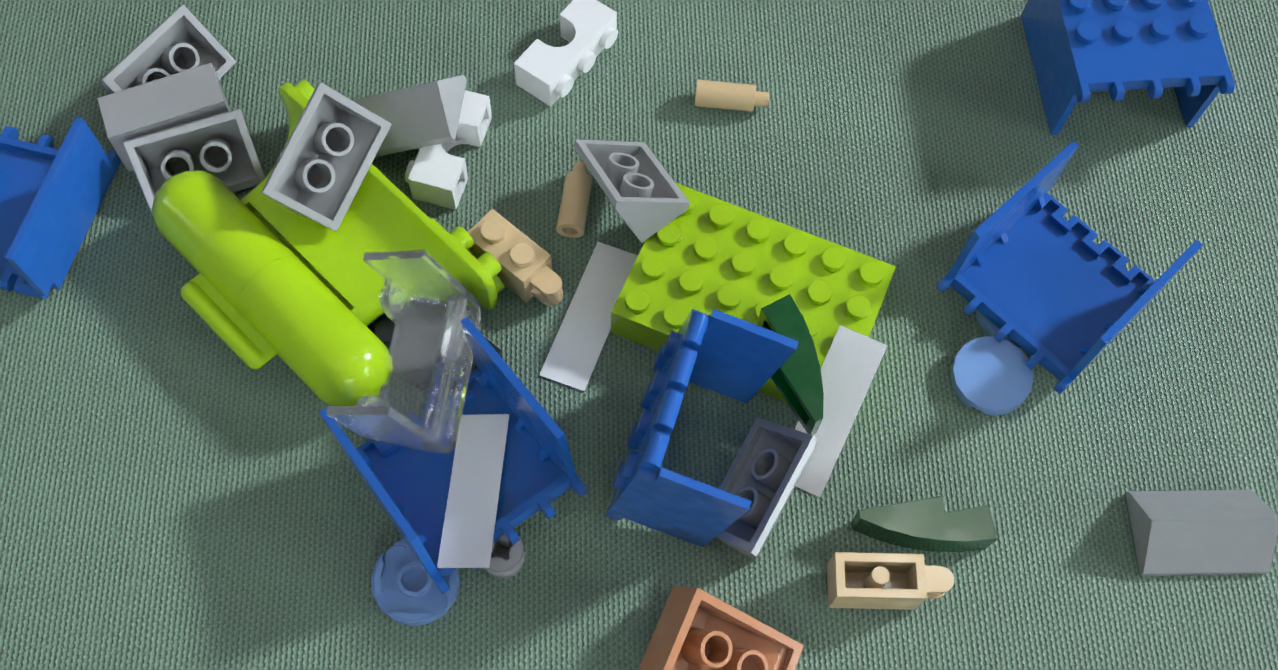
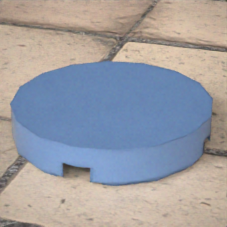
(991, 375)
(406, 589)

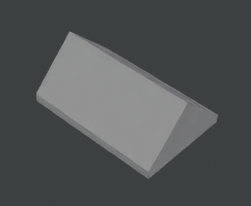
(171, 48)
(161, 106)
(418, 114)
(212, 144)
(326, 157)
(634, 184)
(766, 475)
(1202, 532)

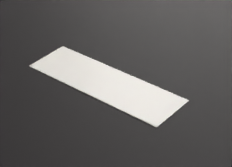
(588, 318)
(845, 382)
(474, 492)

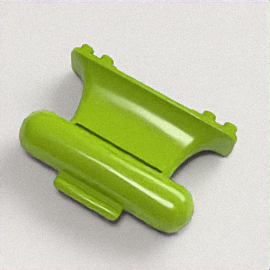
(296, 287)

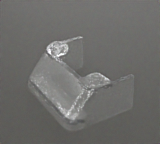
(428, 356)

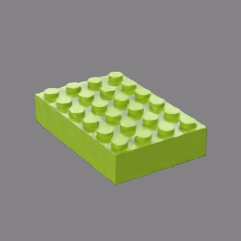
(739, 264)

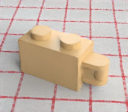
(523, 262)
(884, 581)

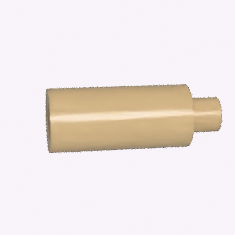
(729, 96)
(574, 202)

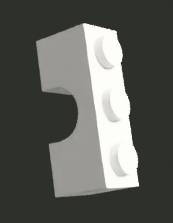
(550, 70)
(442, 177)

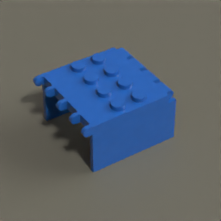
(1125, 47)
(48, 205)
(1050, 280)
(715, 354)
(416, 483)

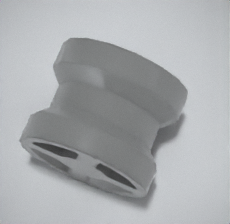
(506, 561)

